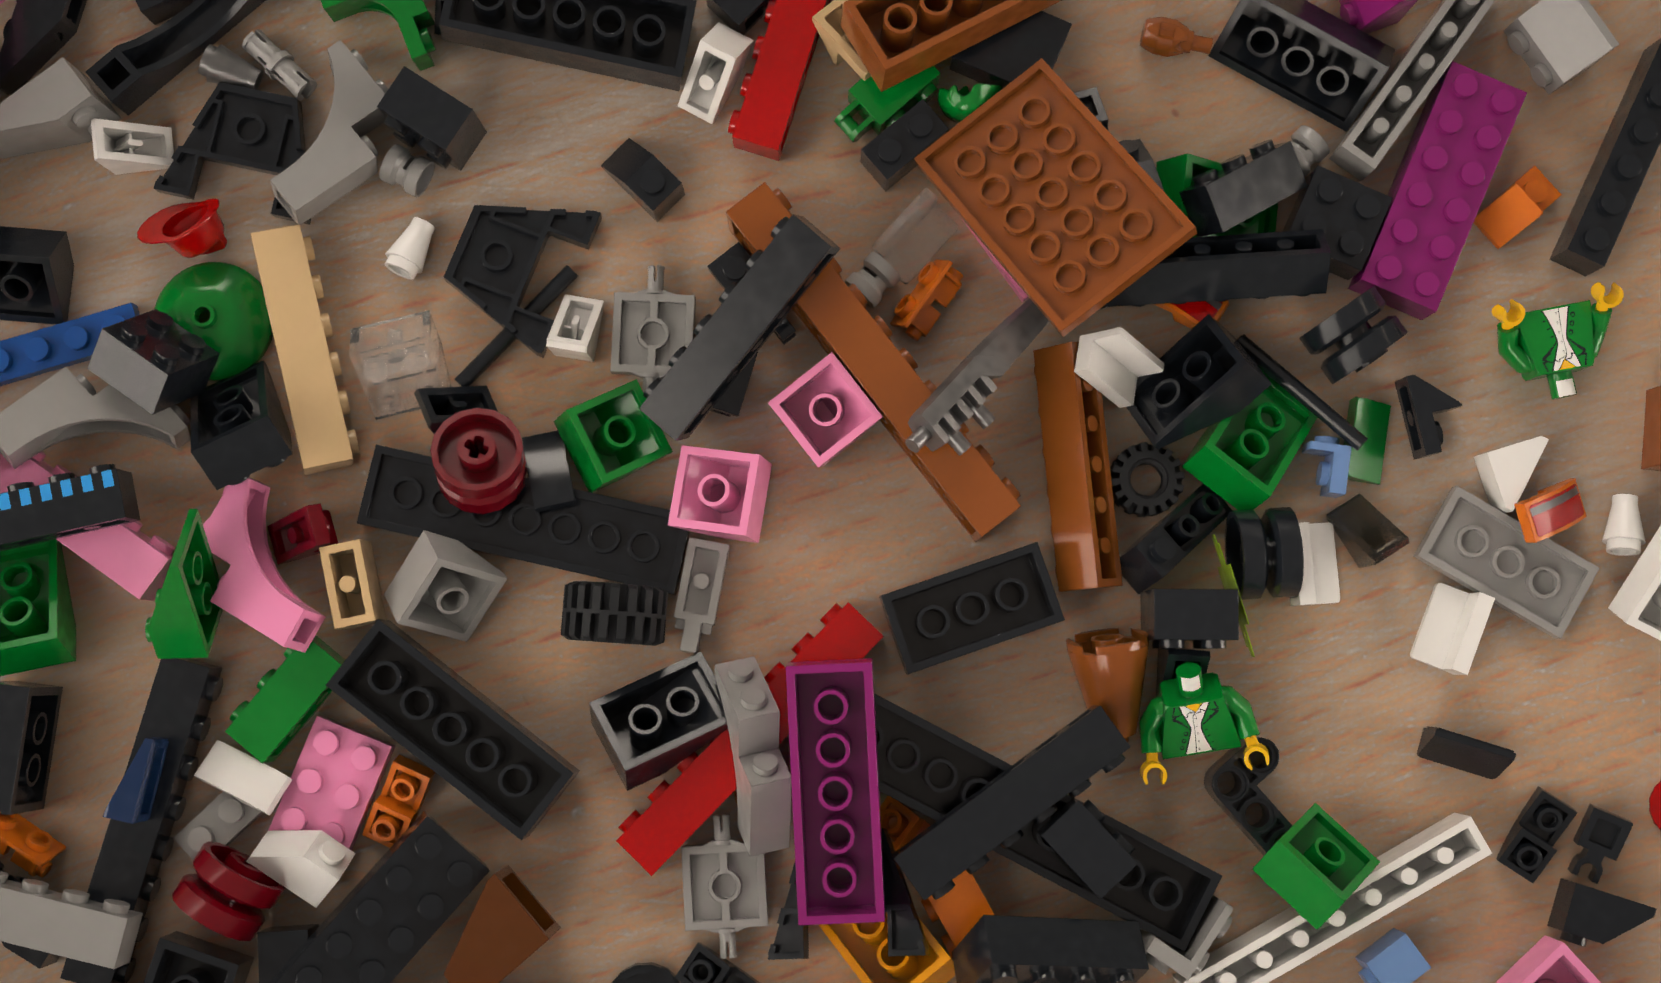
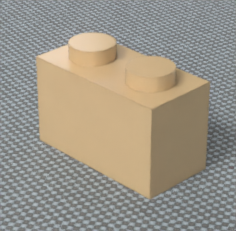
(352, 584)

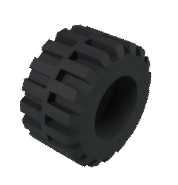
(614, 613)

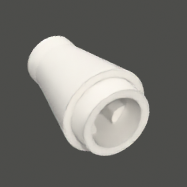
(410, 250)
(1624, 527)

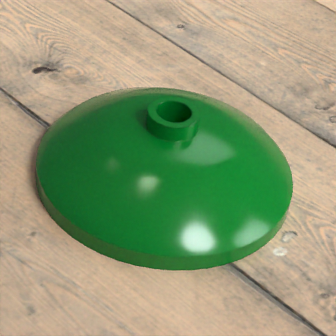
(237, 308)

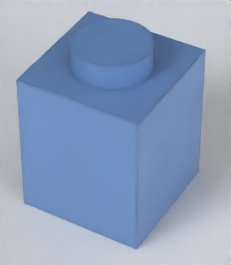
(1392, 960)

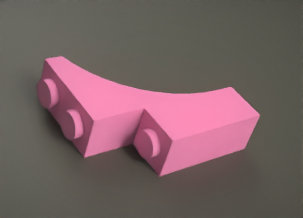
(252, 584)

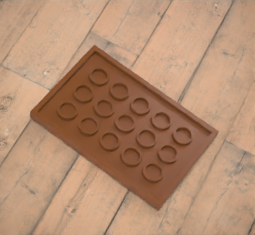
(1054, 197)

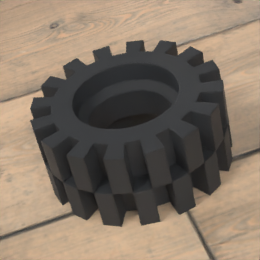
(1169, 473)

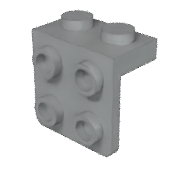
(1213, 924)

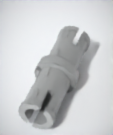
(279, 64)

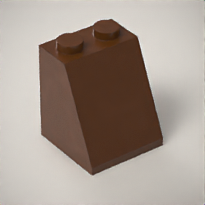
(500, 932)

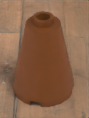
(1111, 673)

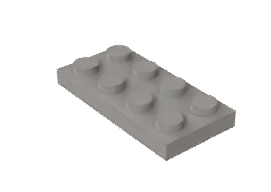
(1490, 556)

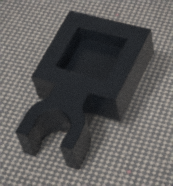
(1600, 836)

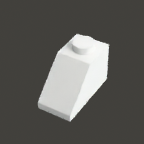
(714, 72)
(302, 861)

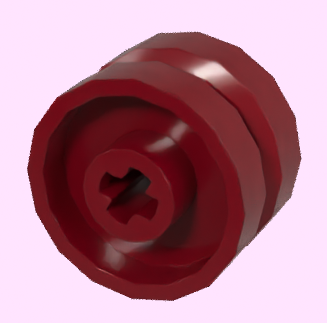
(479, 460)
(226, 892)

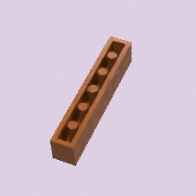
(1076, 473)

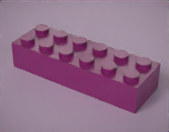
(1439, 189)
(835, 791)

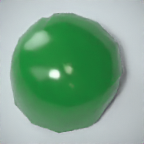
(961, 103)

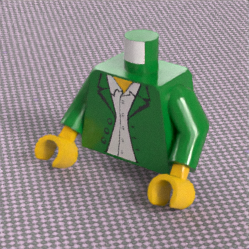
(1555, 338)
(1195, 718)

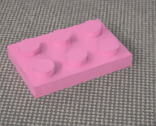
(333, 782)

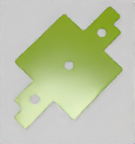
(1229, 582)

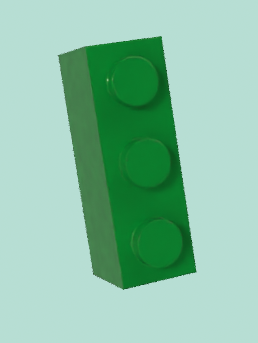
(285, 701)

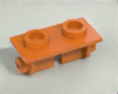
(915, 309)
(31, 844)

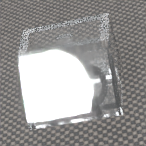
(396, 360)

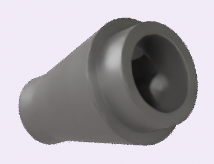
(225, 66)

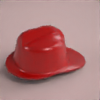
(187, 228)

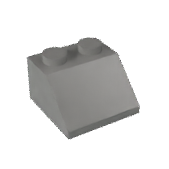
(1559, 40)
(443, 587)

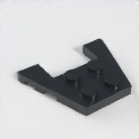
(242, 131)
(500, 257)
(904, 927)

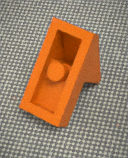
(1516, 207)

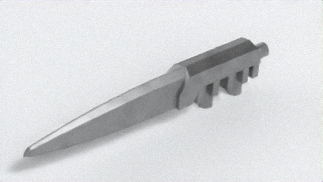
(971, 382)

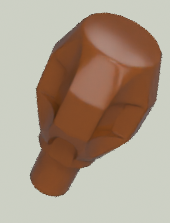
(1171, 38)

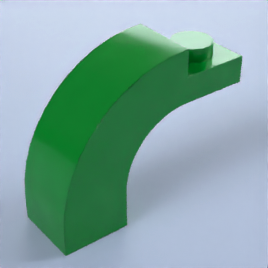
(410, 14)

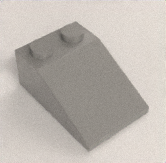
(52, 112)

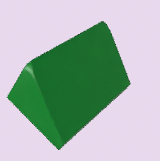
(1372, 421)

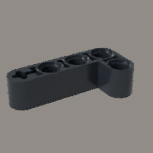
(1246, 793)

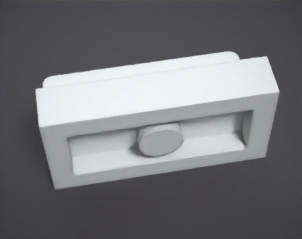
(1112, 363)
(1320, 570)
(1451, 629)

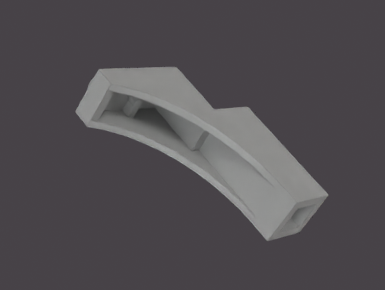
(341, 153)
(72, 408)
(759, 767)

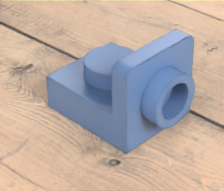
(1333, 471)

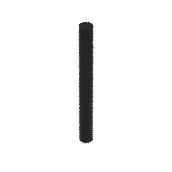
(504, 338)
(1303, 394)

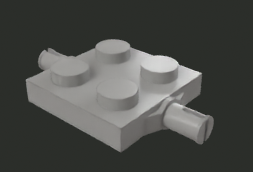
(650, 329)
(723, 887)

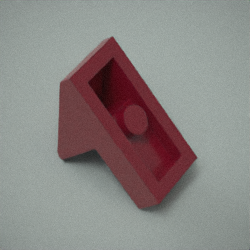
(302, 533)

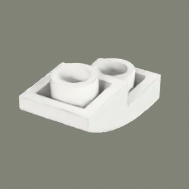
(243, 777)

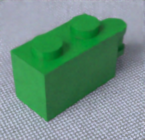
(885, 107)

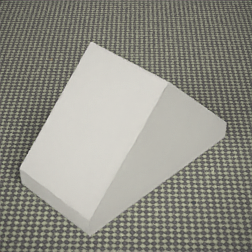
(131, 146)
(576, 328)
(1508, 470)

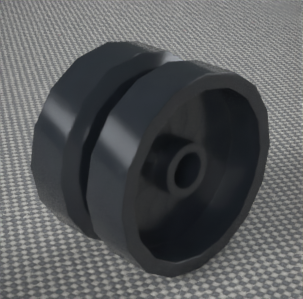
(1354, 336)
(1265, 552)

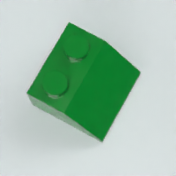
(611, 436)
(1316, 866)

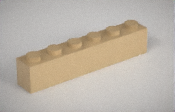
(303, 349)

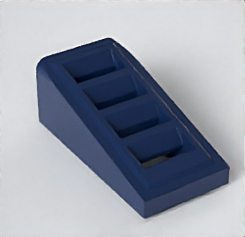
(138, 788)

